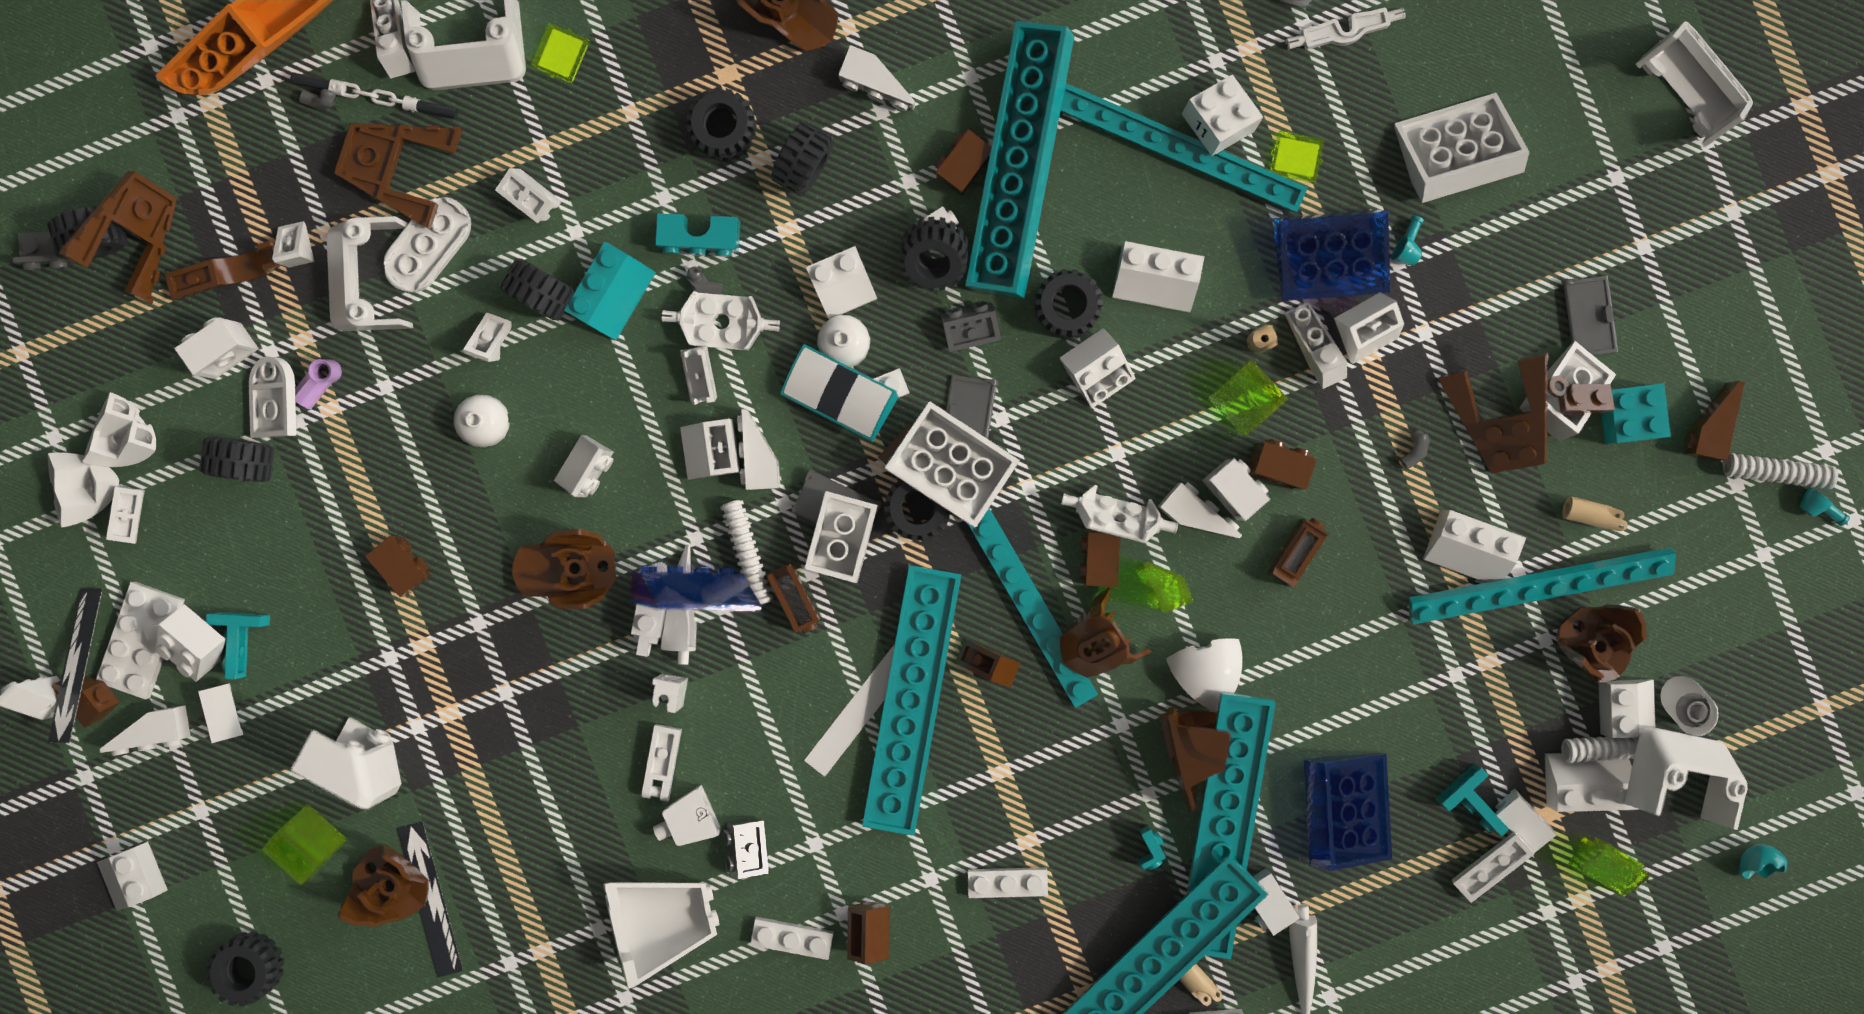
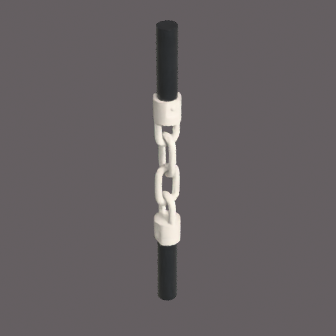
(340, 89)

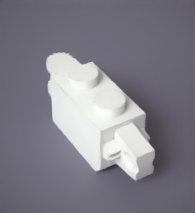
(648, 623)

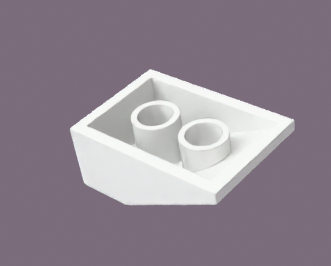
(1577, 368)
(841, 537)

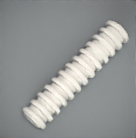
(1780, 471)
(745, 549)
(1598, 749)

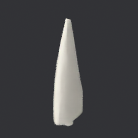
(680, 624)
(1304, 955)

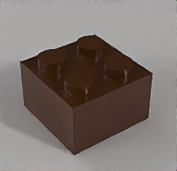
(1282, 465)

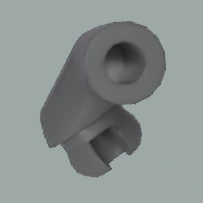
(321, 102)
(701, 284)
(1420, 449)

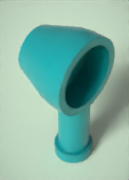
(1406, 249)
(1816, 503)

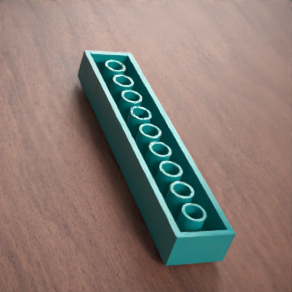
(1020, 159)

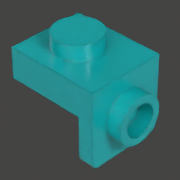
(1153, 841)

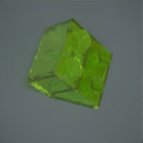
(1247, 398)
(1165, 587)
(304, 845)
(1609, 866)

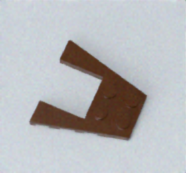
(372, 156)
(138, 209)
(1508, 440)

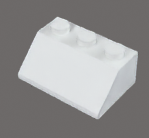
(1157, 276)
(1473, 547)
(1586, 784)

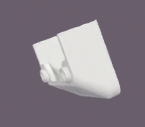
(467, 64)
(1699, 80)
(346, 308)
(1663, 764)
(355, 767)

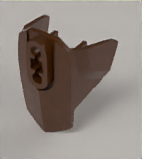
(804, 22)
(550, 573)
(1195, 748)

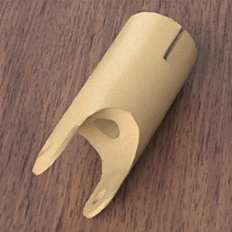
(1255, 336)
(1593, 514)
(1201, 985)

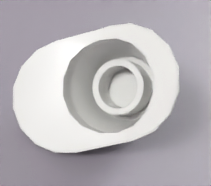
(1689, 705)

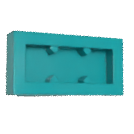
(236, 639)
(1464, 788)

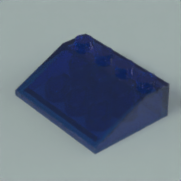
(1333, 254)
(692, 589)
(1347, 810)

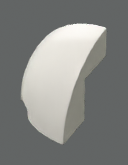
(119, 435)
(79, 487)
(1208, 670)

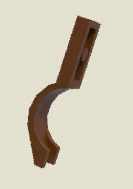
(221, 272)

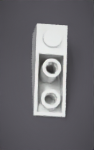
(390, 37)
(867, 73)
(1317, 345)
(759, 460)
(1190, 511)
(31, 697)
(155, 727)

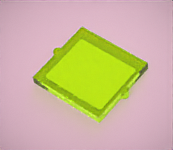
(560, 53)
(1297, 156)

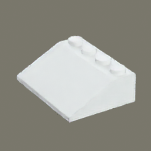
(1461, 147)
(952, 464)

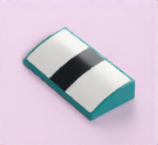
(838, 393)

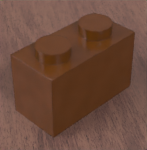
(964, 162)
(1101, 559)
(399, 565)
(868, 932)

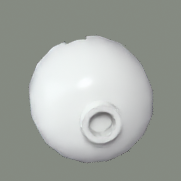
(844, 340)
(481, 420)

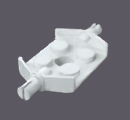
(699, 317)
(1135, 522)

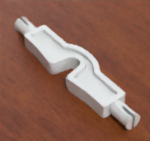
(1332, 33)

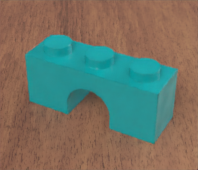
(721, 237)

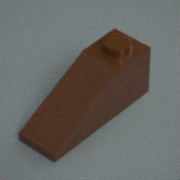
(1714, 429)

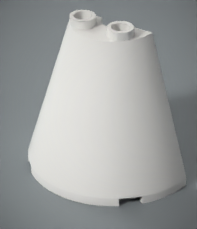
(658, 923)

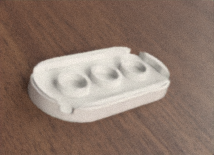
(422, 253)

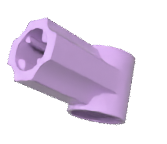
(314, 383)

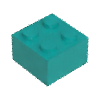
(1637, 415)

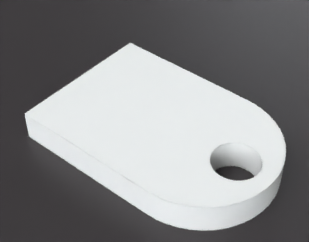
(272, 399)

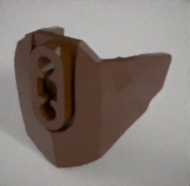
(1603, 640)
(1087, 645)
(373, 896)

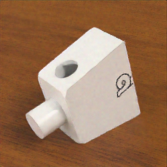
(689, 819)

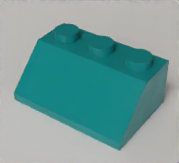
(610, 291)

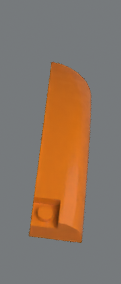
(236, 42)

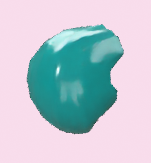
(1761, 860)

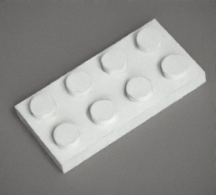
(131, 656)

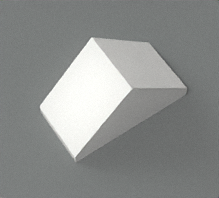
(292, 245)

